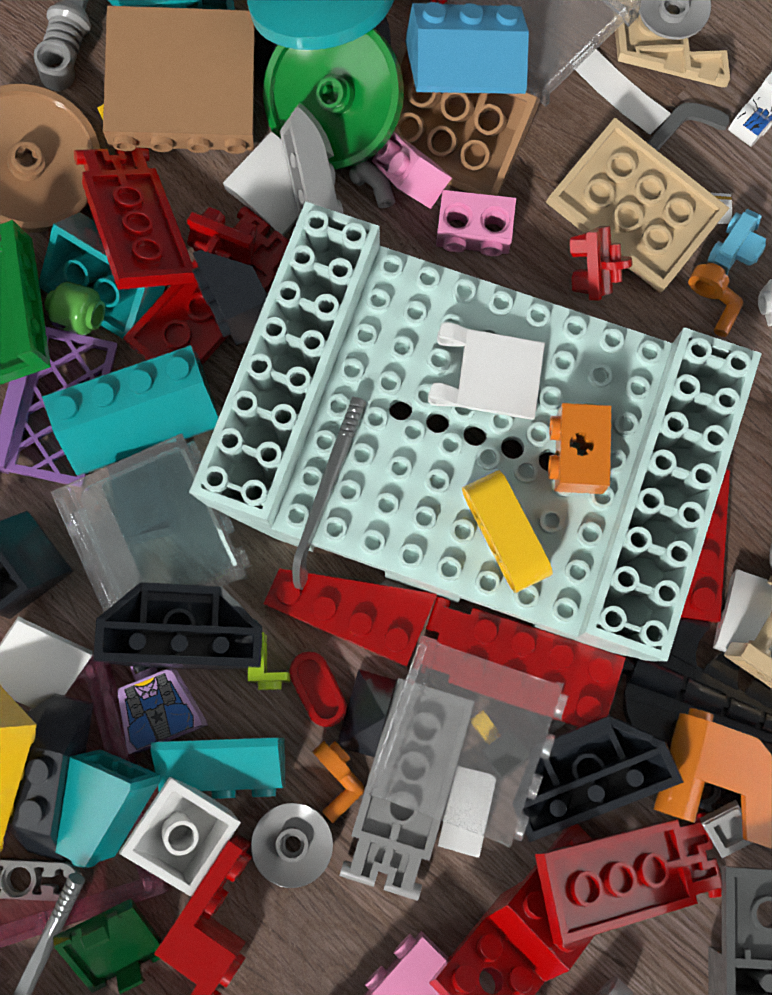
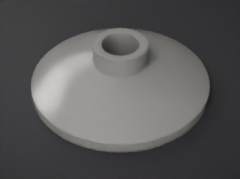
(687, 21)
(275, 860)

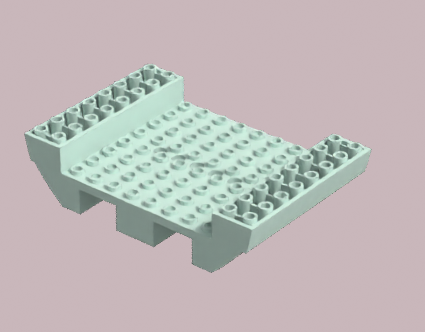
(367, 326)

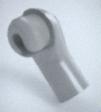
(376, 179)

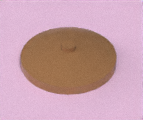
(37, 157)

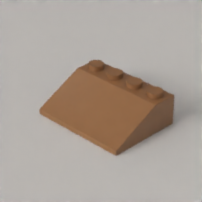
(466, 133)

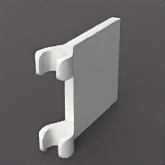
(496, 373)
(38, 663)

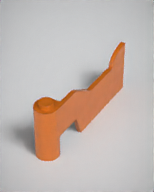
(725, 759)

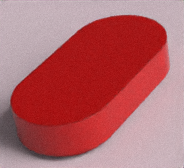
(318, 689)

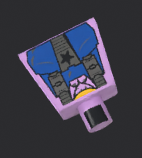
(157, 708)

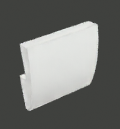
(265, 185)
(745, 610)

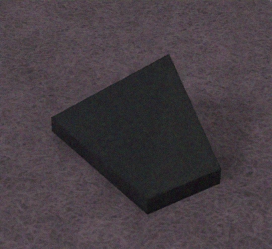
(366, 713)

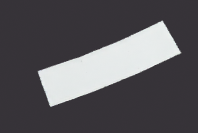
(622, 92)

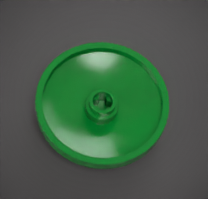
(347, 88)

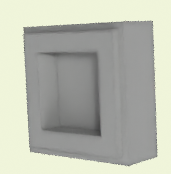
(725, 828)

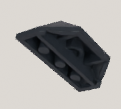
(178, 629)
(60, 733)
(597, 772)

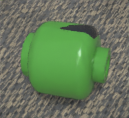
(75, 308)

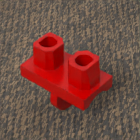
(213, 236)
(603, 262)

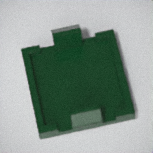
(110, 947)

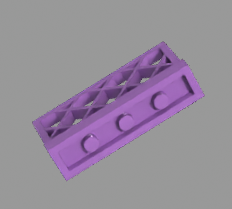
(19, 406)

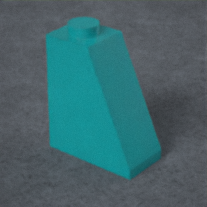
(101, 805)

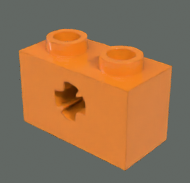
(592, 429)

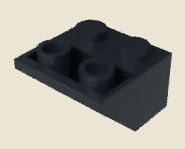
(231, 292)
(27, 563)

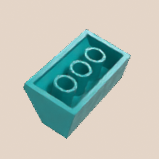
(132, 410)

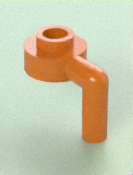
(712, 282)
(335, 760)

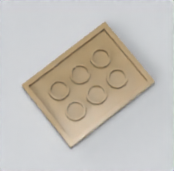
(643, 198)

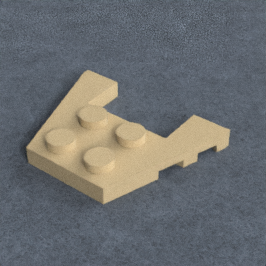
(645, 49)

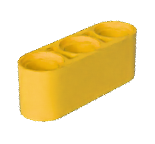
(507, 531)

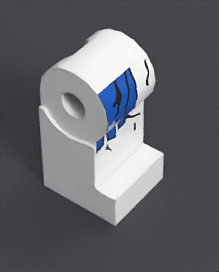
(755, 116)

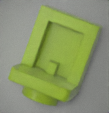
(266, 680)

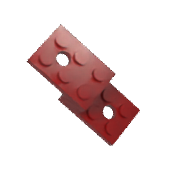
(512, 941)
(197, 942)

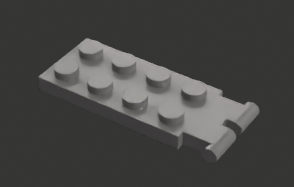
(390, 835)

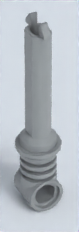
(61, 43)

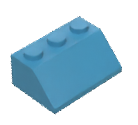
(468, 48)

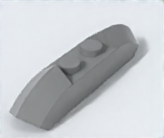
(307, 160)

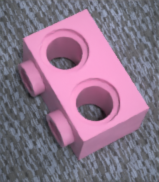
(476, 213)

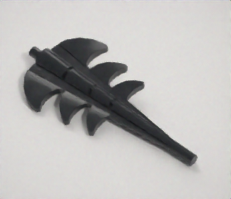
(663, 689)

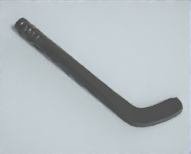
(686, 112)
(325, 489)
(53, 927)

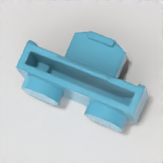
(741, 242)

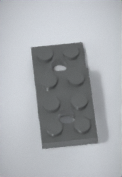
(745, 957)

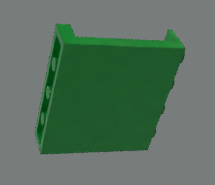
(21, 312)

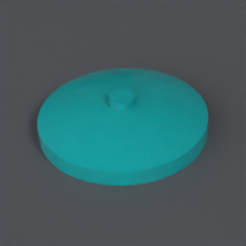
(316, 22)

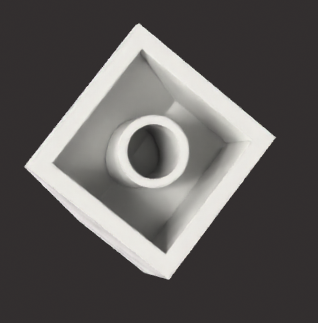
(180, 835)

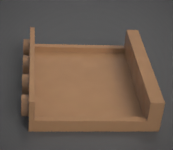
(179, 79)

